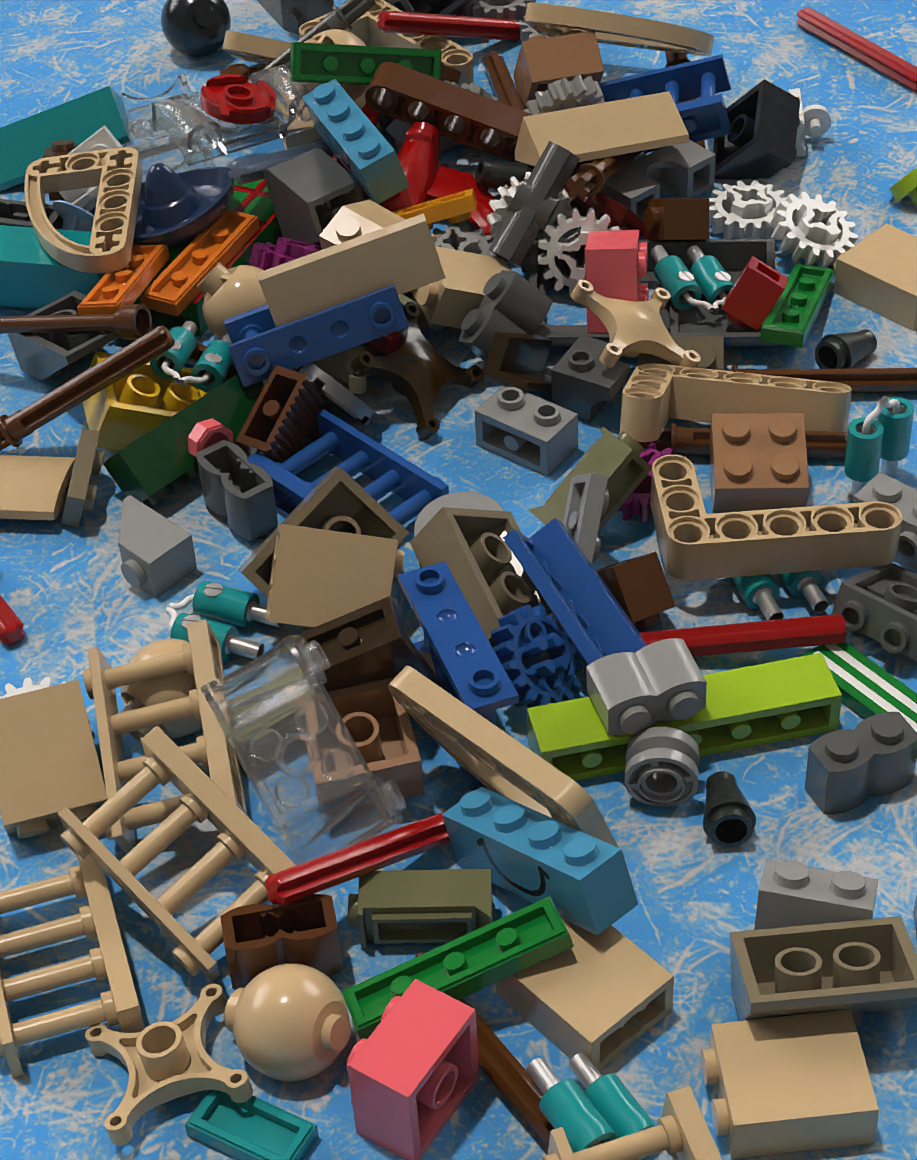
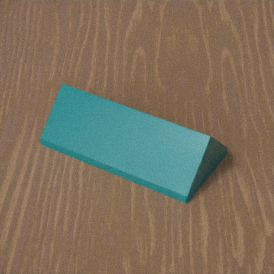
(74, 120)
(31, 275)

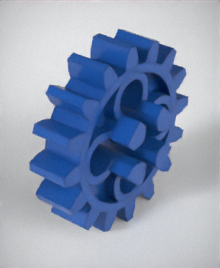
(529, 633)

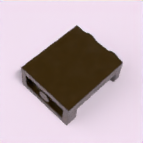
(368, 647)

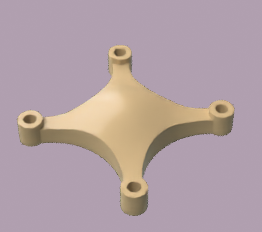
(634, 327)
(167, 1063)

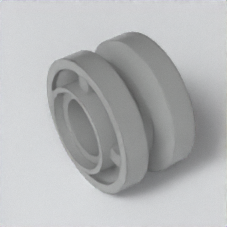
(662, 767)

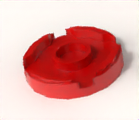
(237, 100)

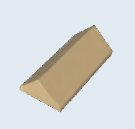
(604, 128)
(389, 256)

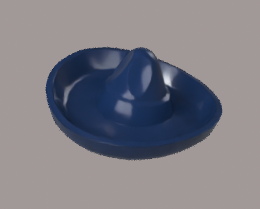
(180, 204)

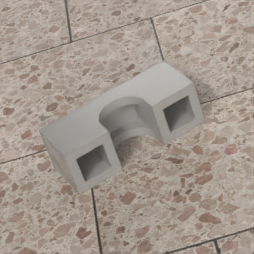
(674, 170)

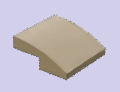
(33, 486)

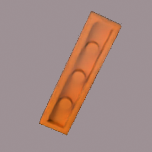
(219, 243)
(126, 284)

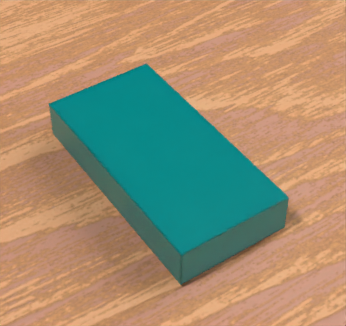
(250, 1129)

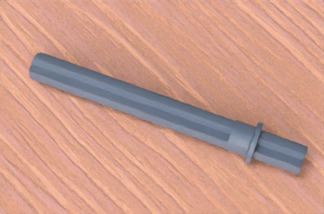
(251, 168)

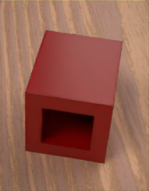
(754, 294)

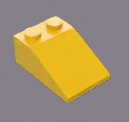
(136, 404)

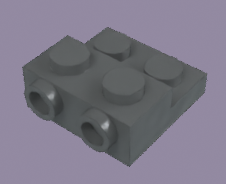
(882, 607)

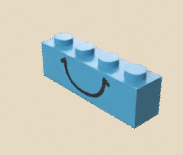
(356, 141)
(541, 859)

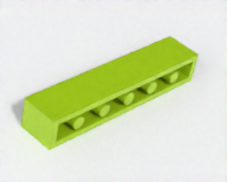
(741, 712)

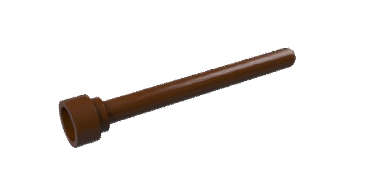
(130, 321)

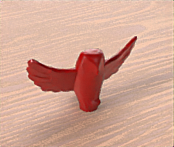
(434, 180)

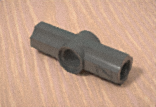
(534, 204)

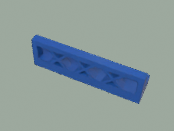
(575, 592)

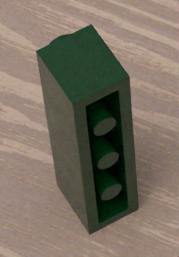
(163, 454)

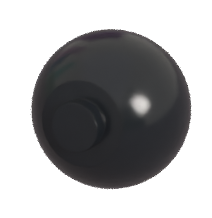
(195, 25)

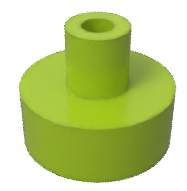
(906, 187)

